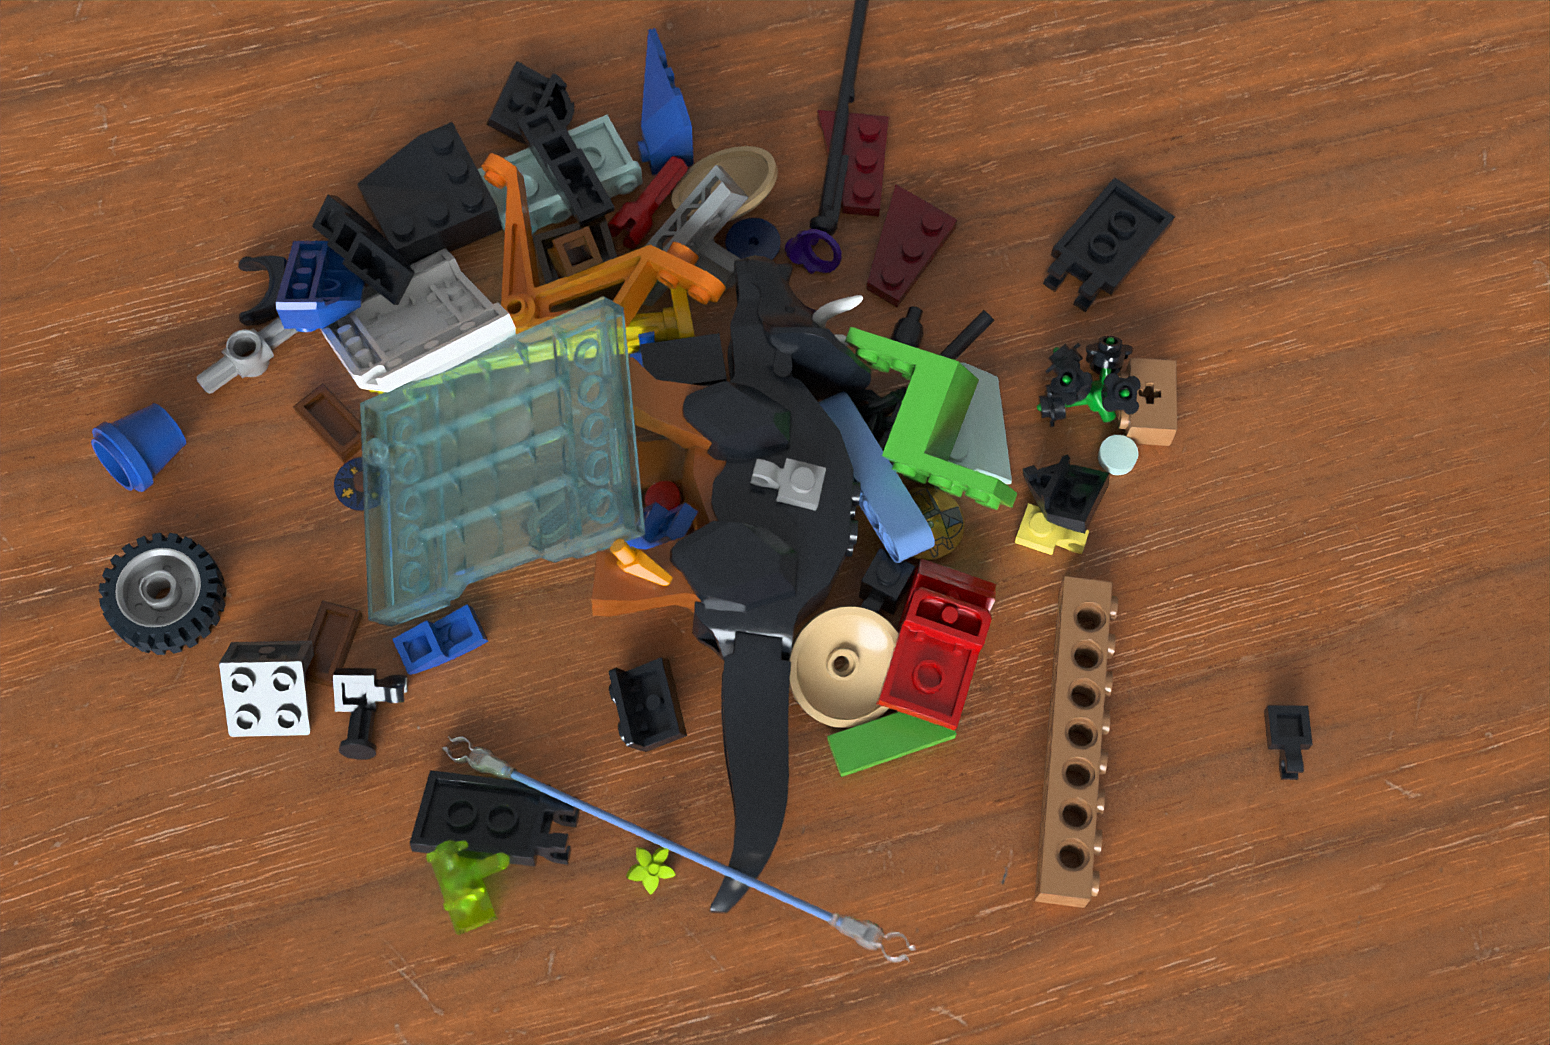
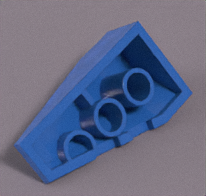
(664, 114)

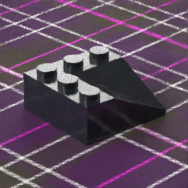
(430, 196)

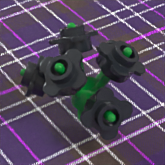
(1077, 388)

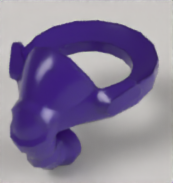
(800, 251)

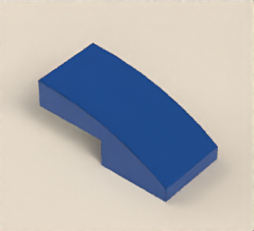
(663, 525)
(440, 641)

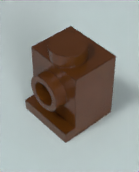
(574, 252)

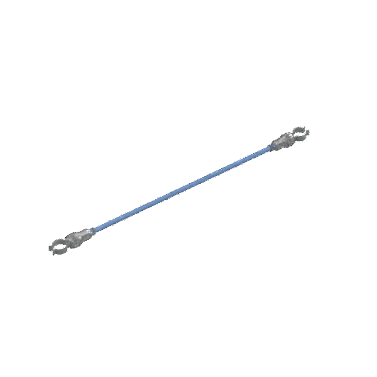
(864, 932)

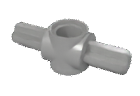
(249, 366)

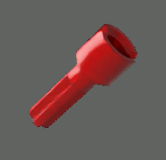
(637, 215)

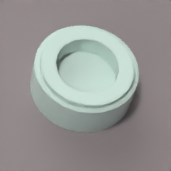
(1118, 454)

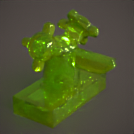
(463, 884)

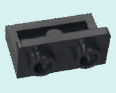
(647, 705)

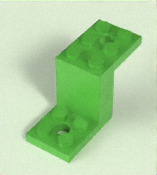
(930, 418)

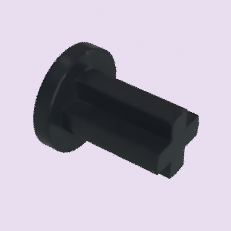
(359, 736)

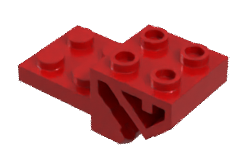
(937, 644)

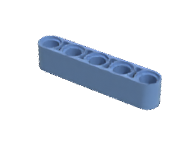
(882, 492)

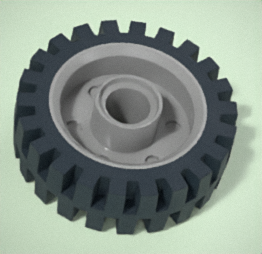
(142, 573)

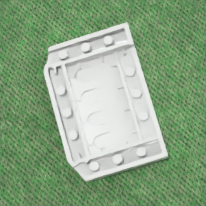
(430, 331)

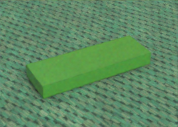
(884, 741)

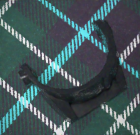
(266, 308)

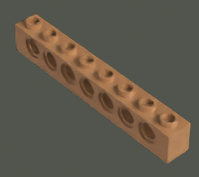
(1054, 880)

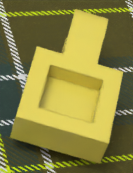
(1044, 536)

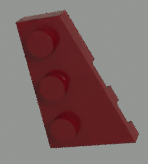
(865, 169)
(907, 245)

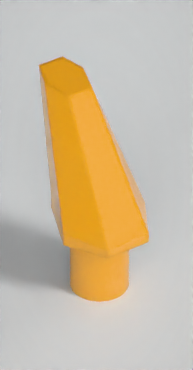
(638, 563)

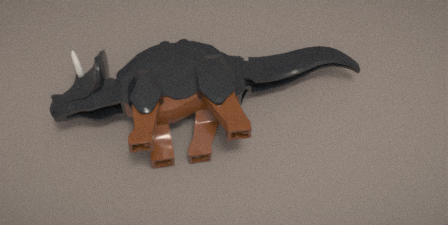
(752, 560)

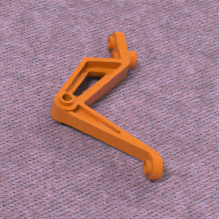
(639, 270)

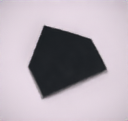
(1067, 492)

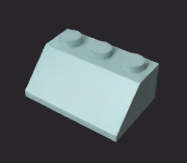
(982, 436)

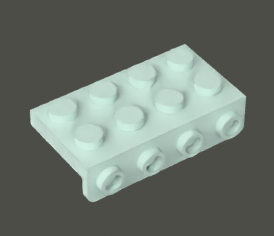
(605, 154)

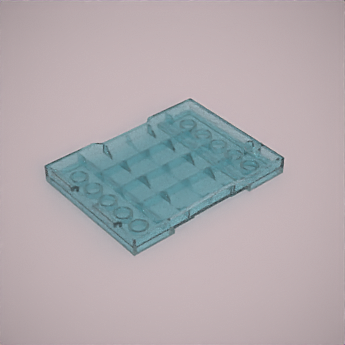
(500, 463)

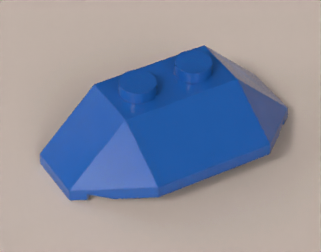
(316, 288)

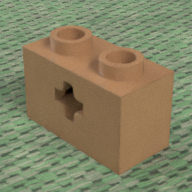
(1157, 419)

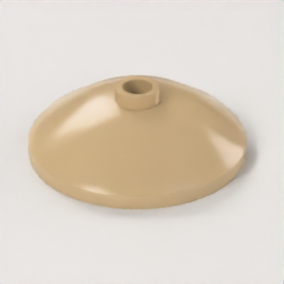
(747, 165)
(846, 694)

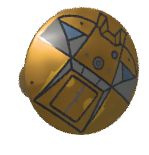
(943, 518)

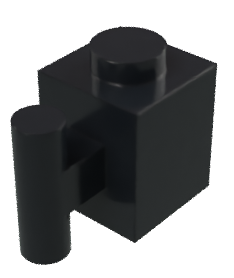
(885, 583)

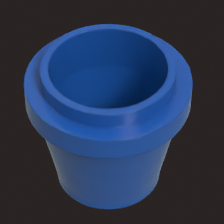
(138, 446)

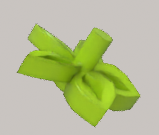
(650, 868)

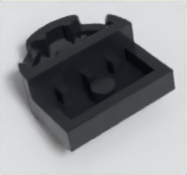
(526, 94)

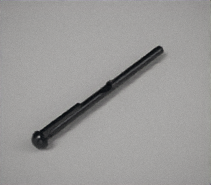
(837, 162)

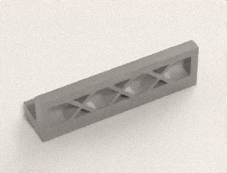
(704, 223)

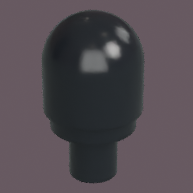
(909, 329)

